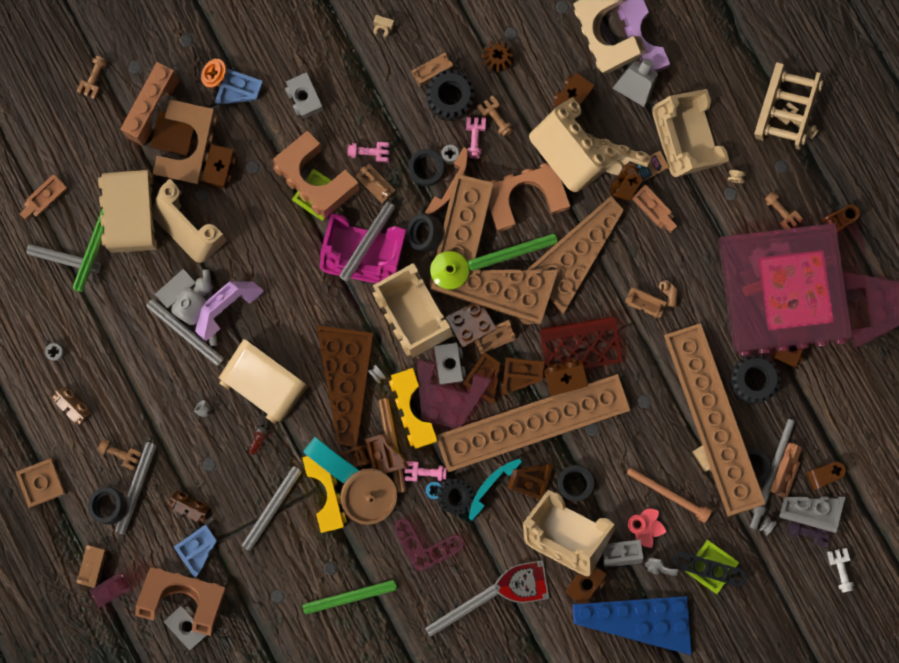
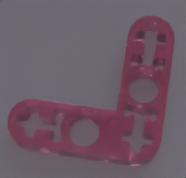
(419, 551)

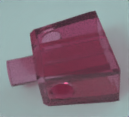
(109, 590)

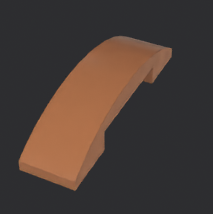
(437, 204)

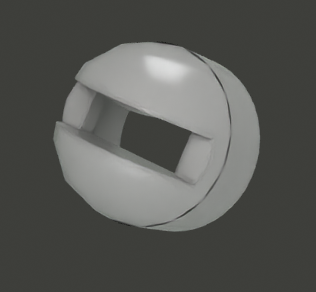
(202, 408)

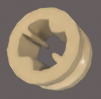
(736, 176)

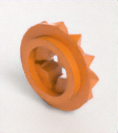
(210, 69)

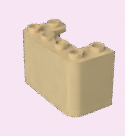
(570, 149)
(127, 211)
(411, 311)

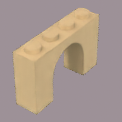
(607, 56)

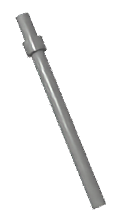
(760, 511)

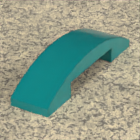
(330, 460)
(507, 469)

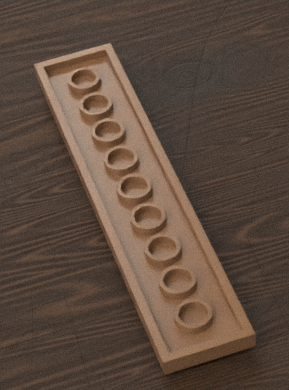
(714, 420)
(532, 423)

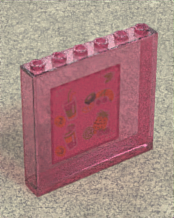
(784, 289)

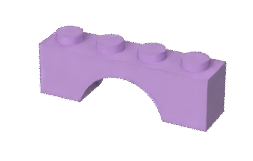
(633, 14)

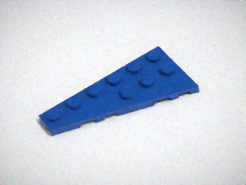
(650, 621)

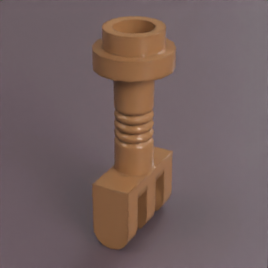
(90, 85)
(505, 129)
(788, 217)
(127, 457)

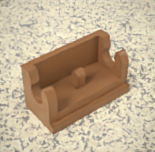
(427, 71)
(496, 338)
(92, 566)

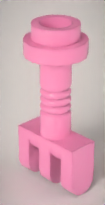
(378, 152)
(475, 152)
(441, 472)

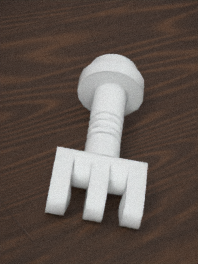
(846, 586)

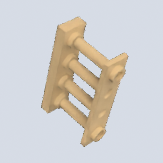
(775, 93)

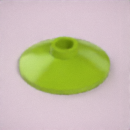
(446, 279)

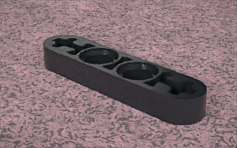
(709, 567)

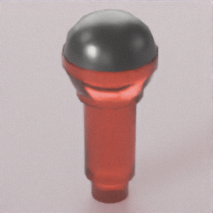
(260, 434)

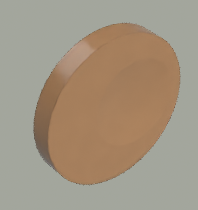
(368, 496)

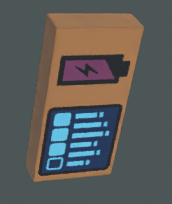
(655, 166)

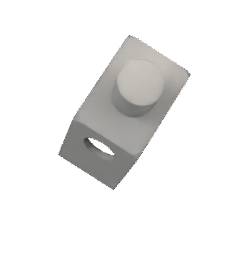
(637, 81)

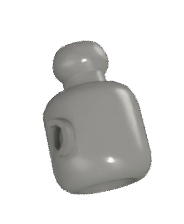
(190, 301)

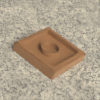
(40, 482)

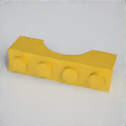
(405, 385)
(330, 516)

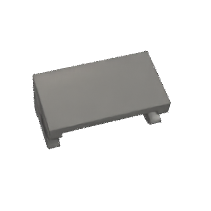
(622, 553)

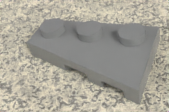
(819, 513)

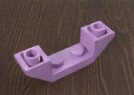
(206, 326)

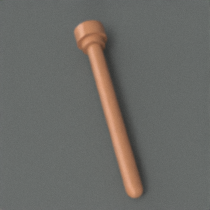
(701, 512)

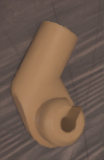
(670, 291)

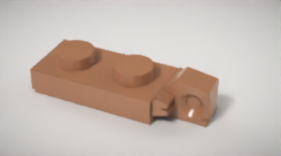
(43, 197)
(654, 208)
(786, 471)

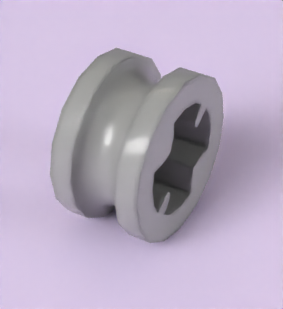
(58, 356)
(377, 374)
(767, 525)

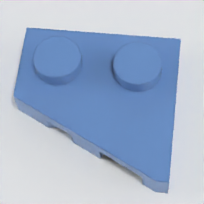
(238, 88)
(196, 549)

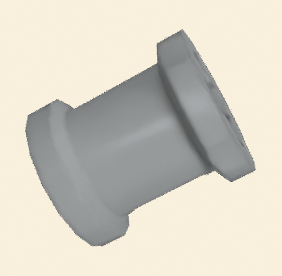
(454, 151)

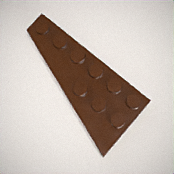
(346, 370)

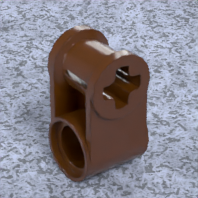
(626, 182)
(840, 217)
(353, 458)
(822, 476)

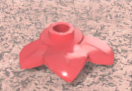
(649, 527)

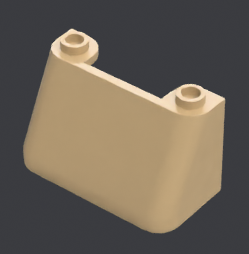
(686, 133)
(197, 244)
(262, 381)
(566, 534)

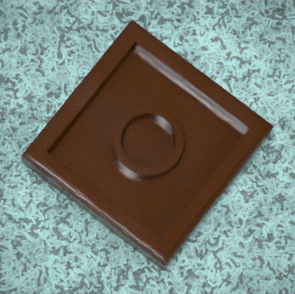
(172, 136)

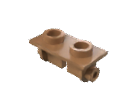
(375, 183)
(647, 302)
(66, 399)

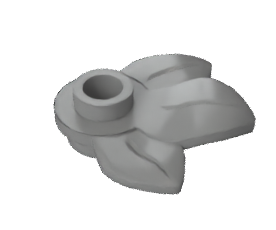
(657, 565)

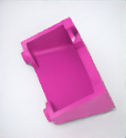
(342, 241)

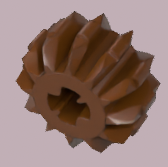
(500, 50)

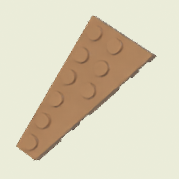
(577, 252)
(507, 291)

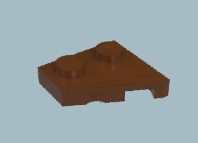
(486, 367)
(521, 373)
(384, 454)
(531, 480)

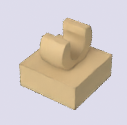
(384, 24)

